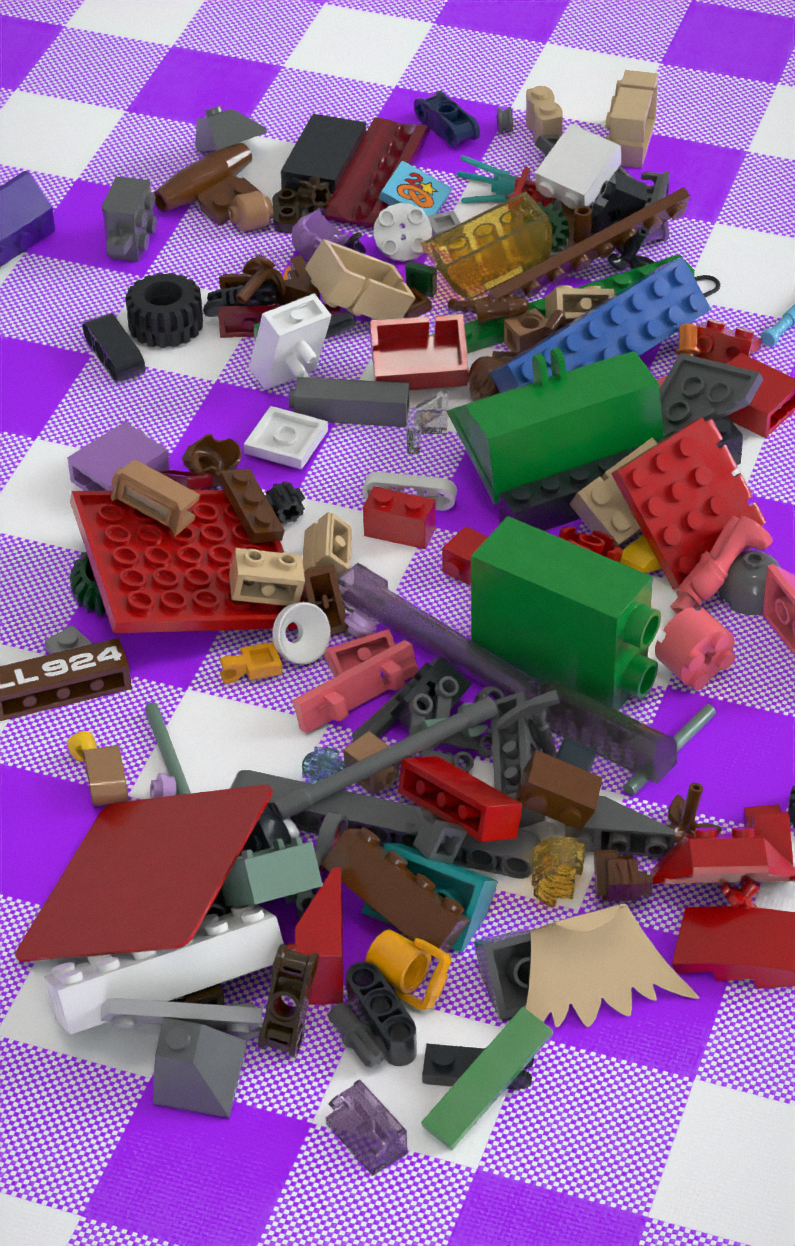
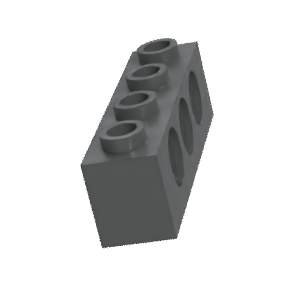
(512, 751)

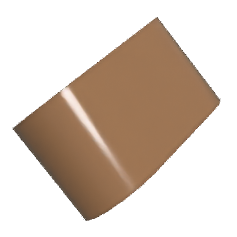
(106, 775)

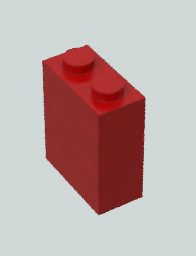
(772, 401)

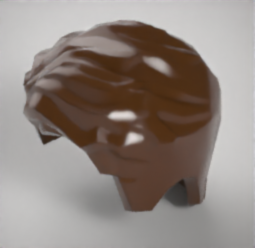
(479, 380)
(212, 456)

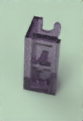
(367, 1128)

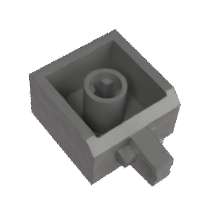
(129, 218)

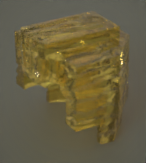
(555, 867)

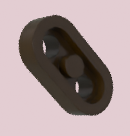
(285, 210)

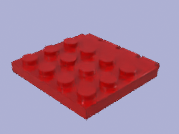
(685, 496)

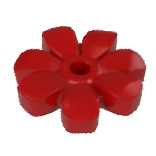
(741, 896)

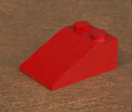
(322, 932)

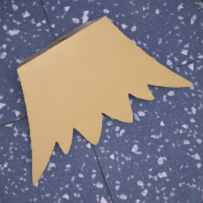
(592, 960)

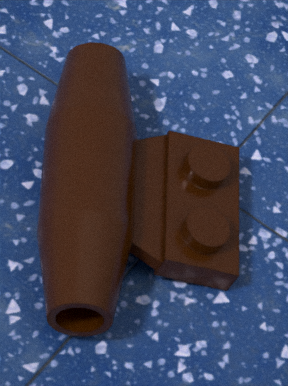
(209, 181)

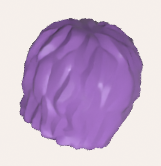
(310, 232)

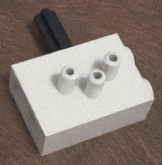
(293, 339)

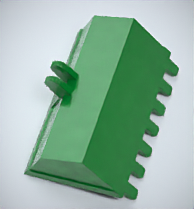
(559, 420)

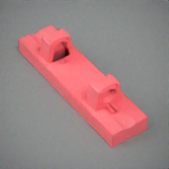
(355, 687)

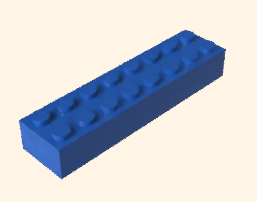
(622, 324)

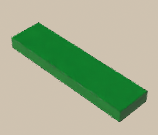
(487, 1078)

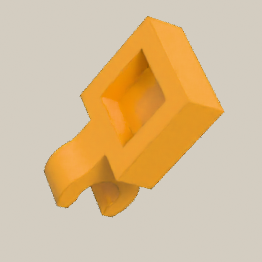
(255, 661)

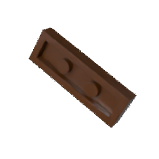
(251, 506)

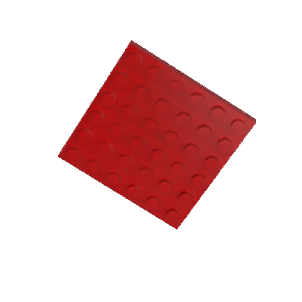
(167, 580)

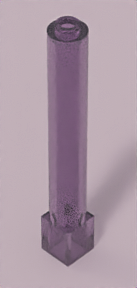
(369, 594)

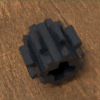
(286, 502)

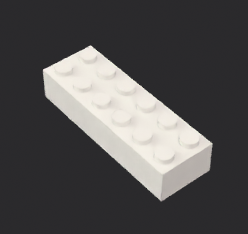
(218, 952)

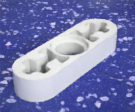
(419, 483)

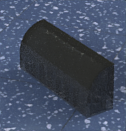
(610, 733)

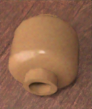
(251, 211)

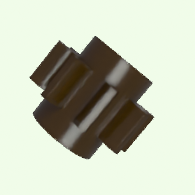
(313, 194)

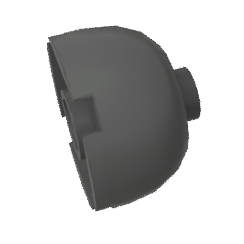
(746, 582)

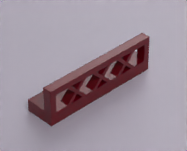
(239, 320)

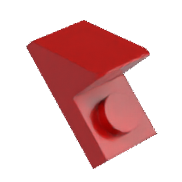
(772, 825)

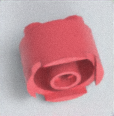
(695, 647)

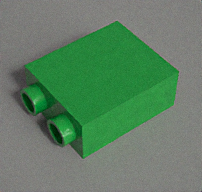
(564, 613)

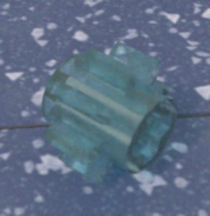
(321, 764)

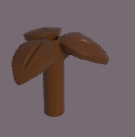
(262, 270)
(683, 813)

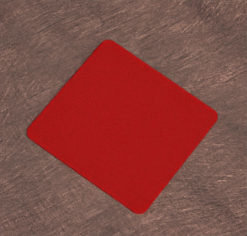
(145, 875)

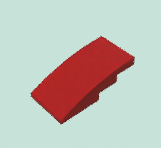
(738, 944)

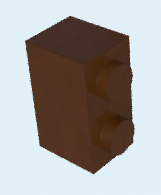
(558, 790)

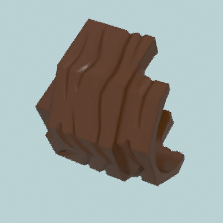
(619, 877)

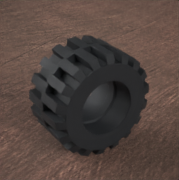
(164, 310)

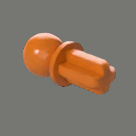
(688, 340)

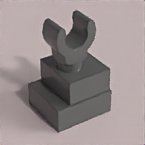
(436, 838)

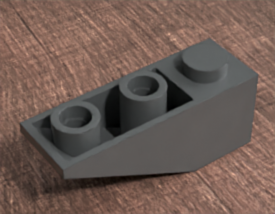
(623, 830)

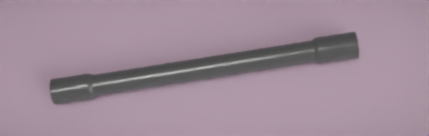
(305, 797)

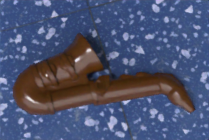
(491, 308)

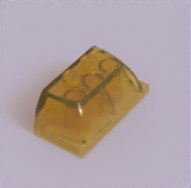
(492, 246)

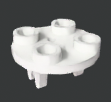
(388, 233)

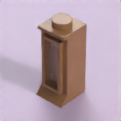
(154, 495)

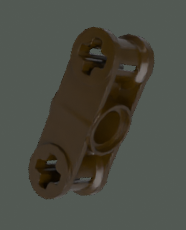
(291, 977)

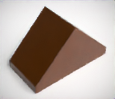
(323, 591)

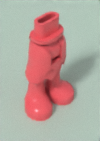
(713, 567)

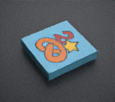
(415, 188)

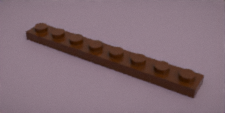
(596, 246)

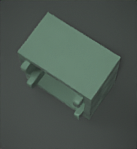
(272, 873)

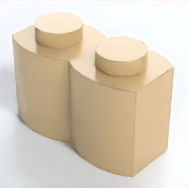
(543, 113)

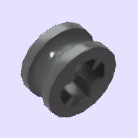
(504, 119)

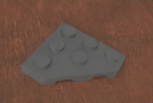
(704, 390)

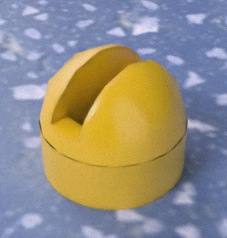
(79, 742)

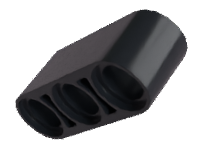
(113, 347)
(381, 1009)

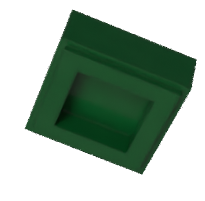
(421, 278)

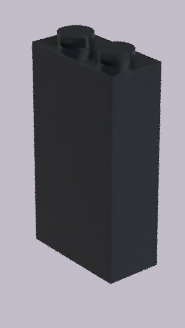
(322, 151)

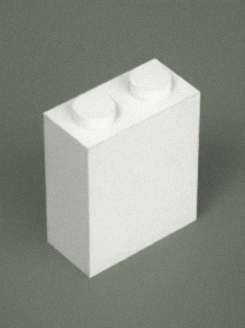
(577, 167)

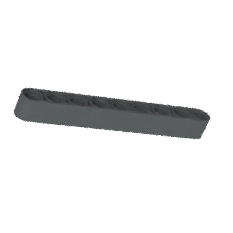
(388, 822)

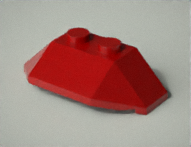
(722, 859)

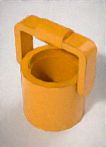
(406, 966)

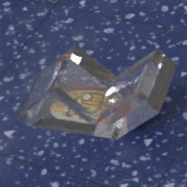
(427, 418)

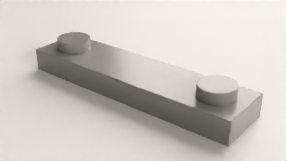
(127, 1012)

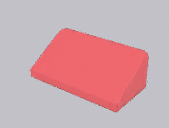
(350, 654)

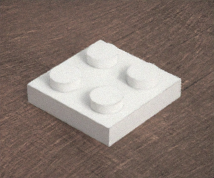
(286, 437)

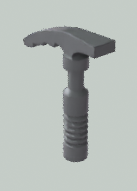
(536, 707)

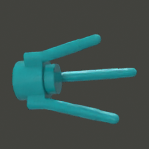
(502, 182)

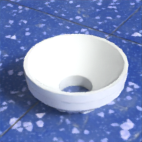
(312, 634)

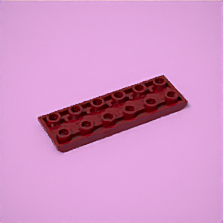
(370, 169)

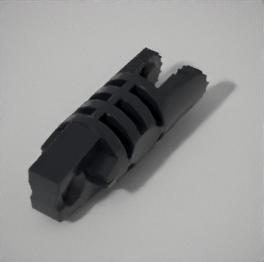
(265, 295)

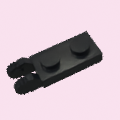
(447, 1063)

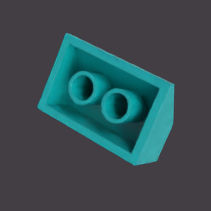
(464, 886)

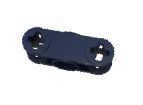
(446, 119)

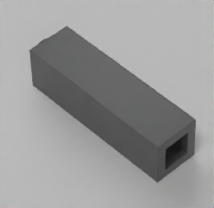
(352, 401)

